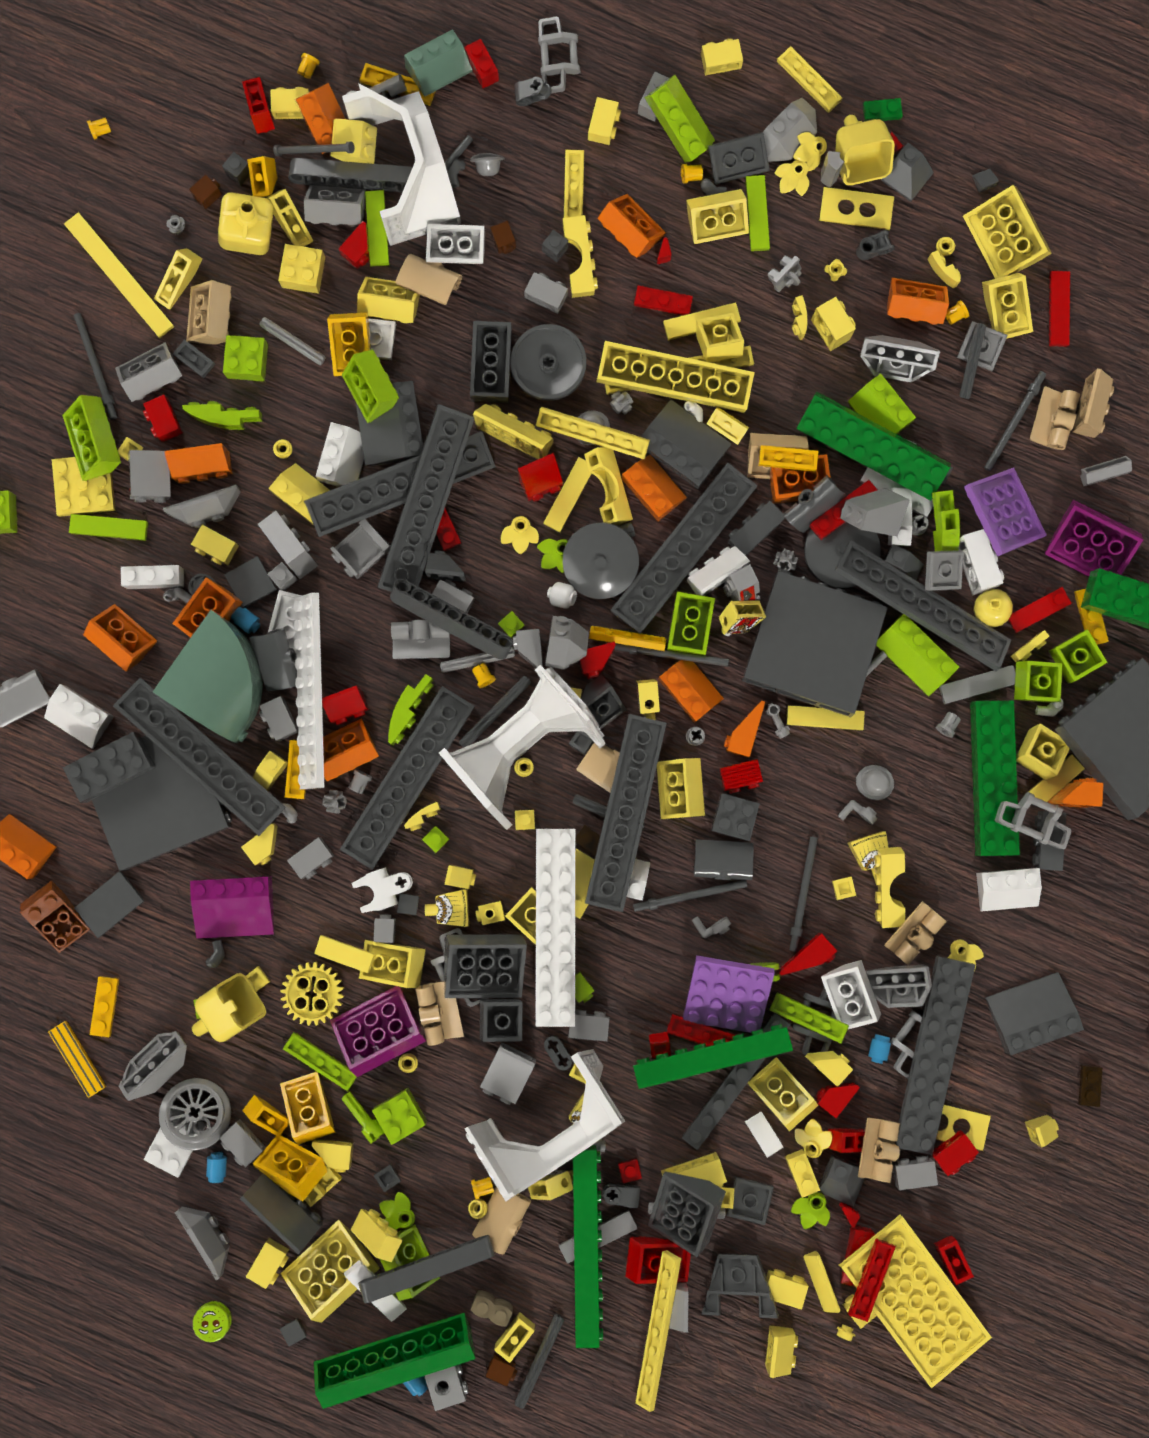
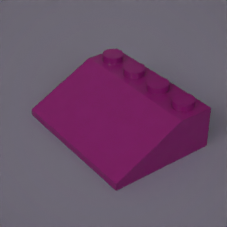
(1092, 541)
(232, 907)
(377, 1031)

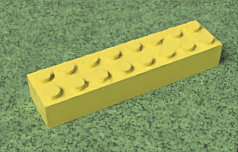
(675, 377)

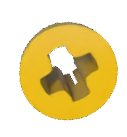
(307, 65)
(98, 127)
(691, 173)
(957, 312)
(483, 675)
(482, 1187)

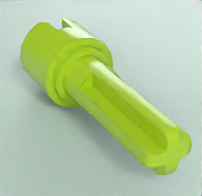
(371, 1128)

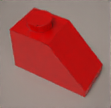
(356, 247)
(836, 1098)

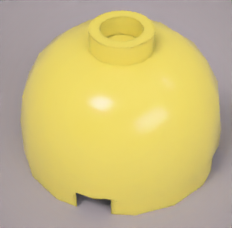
(993, 607)

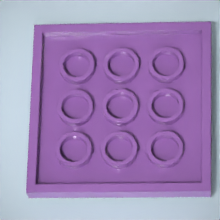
(1005, 511)
(728, 994)

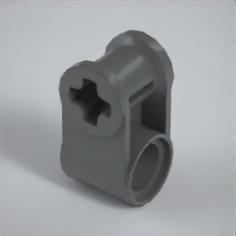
(531, 91)
(878, 244)
(625, 1196)

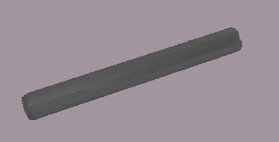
(495, 711)
(539, 1361)

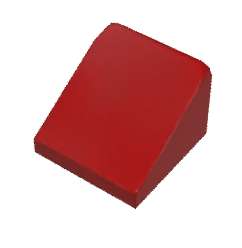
(665, 252)
(659, 1044)
(850, 1214)

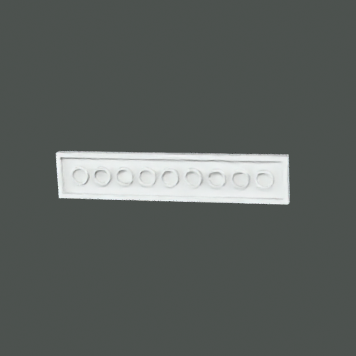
(309, 691)
(555, 927)

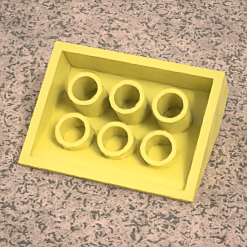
(1007, 233)
(512, 431)
(319, 1271)

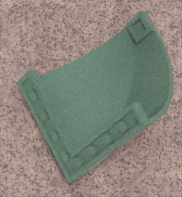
(216, 679)

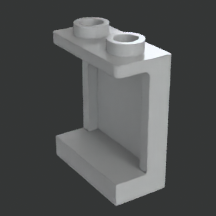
(149, 476)
(360, 550)

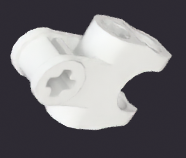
(384, 888)

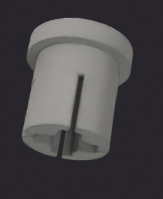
(924, 523)
(948, 724)
(689, 736)
(359, 781)

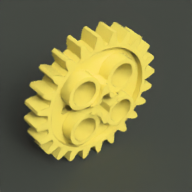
(294, 991)

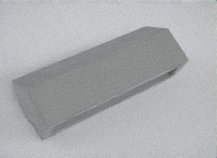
(831, 168)
(1106, 470)

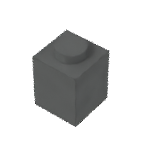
(236, 168)
(555, 246)

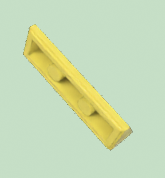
(821, 1282)

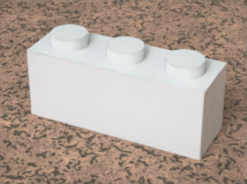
(152, 577)

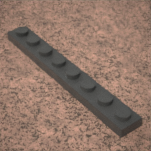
(725, 1094)

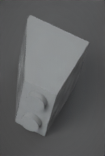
(876, 512)
(508, 1073)

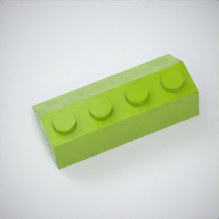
(680, 119)
(91, 437)
(916, 655)

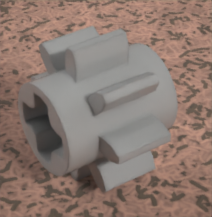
(621, 402)
(785, 560)
(334, 801)

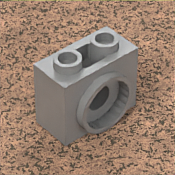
(451, 1395)

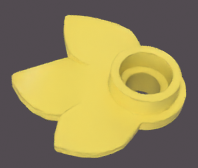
(808, 149)
(791, 179)
(519, 537)
(968, 954)
(813, 1136)

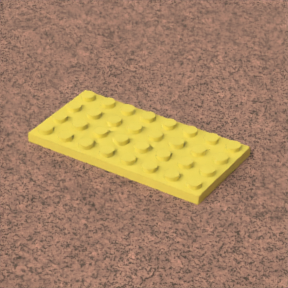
(920, 1304)

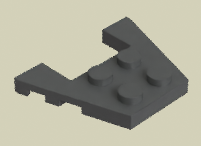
(739, 1276)

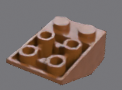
(54, 916)

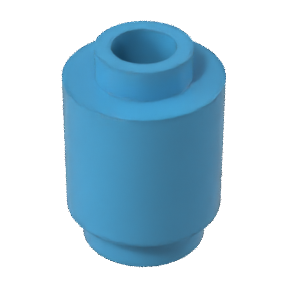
(245, 620)
(879, 1048)
(216, 1167)
(416, 1386)

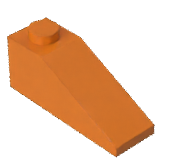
(743, 736)

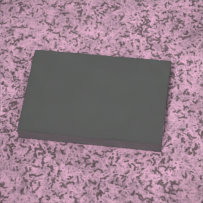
(738, 158)
(109, 904)

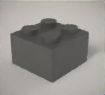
(735, 817)
(500, 1020)

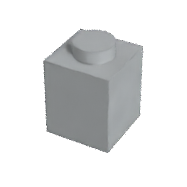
(282, 576)
(384, 929)

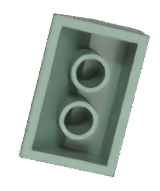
(437, 63)

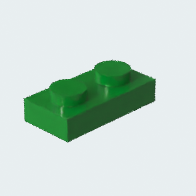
(882, 109)

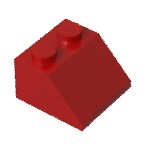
(596, 660)
(345, 705)

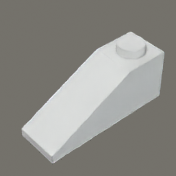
(905, 533)

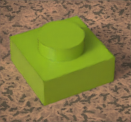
(511, 624)
(435, 839)

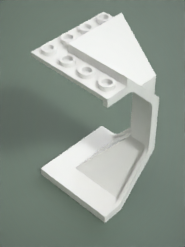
(428, 190)
(488, 763)
(520, 1165)

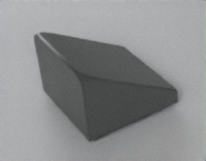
(985, 180)

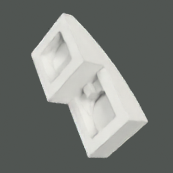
(764, 1134)

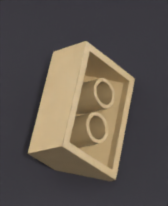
(208, 313)
(1093, 404)
(757, 440)

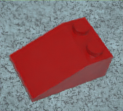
(540, 478)
(645, 1259)

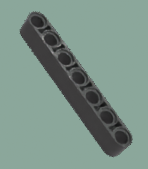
(348, 174)
(451, 619)
(426, 1269)

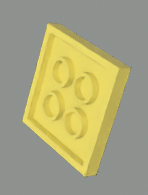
(80, 496)

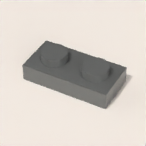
(194, 359)

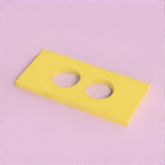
(882, 203)
(977, 1121)

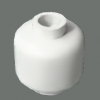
(562, 595)

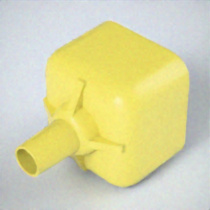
(865, 149)
(245, 223)
(228, 1009)

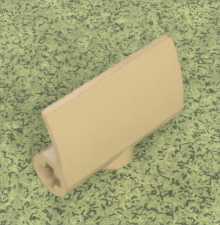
(428, 279)
(1055, 418)
(600, 765)
(915, 933)
(438, 1014)
(879, 1150)
(502, 1220)

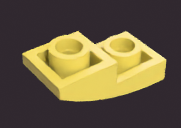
(948, 274)
(800, 323)
(417, 819)

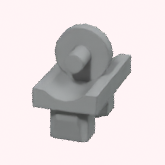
(788, 275)

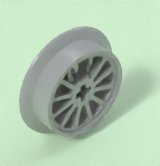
(210, 1135)

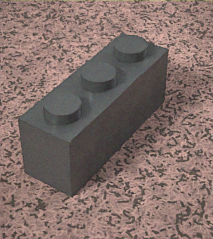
(756, 528)
(1047, 856)

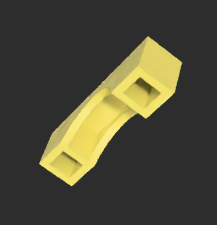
(576, 232)
(604, 466)
(890, 865)

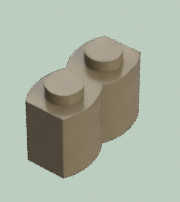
(497, 1310)

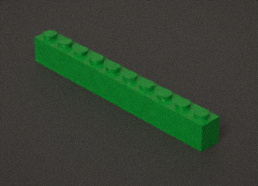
(586, 1248)

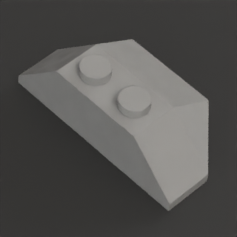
(782, 132)
(898, 357)
(205, 508)
(566, 643)
(900, 985)
(153, 1065)
(206, 1237)

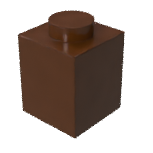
(206, 191)
(503, 237)
(501, 1370)

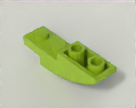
(214, 415)
(947, 522)
(402, 716)

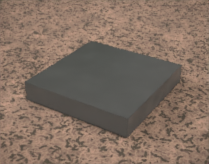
(250, 582)
(751, 1200)

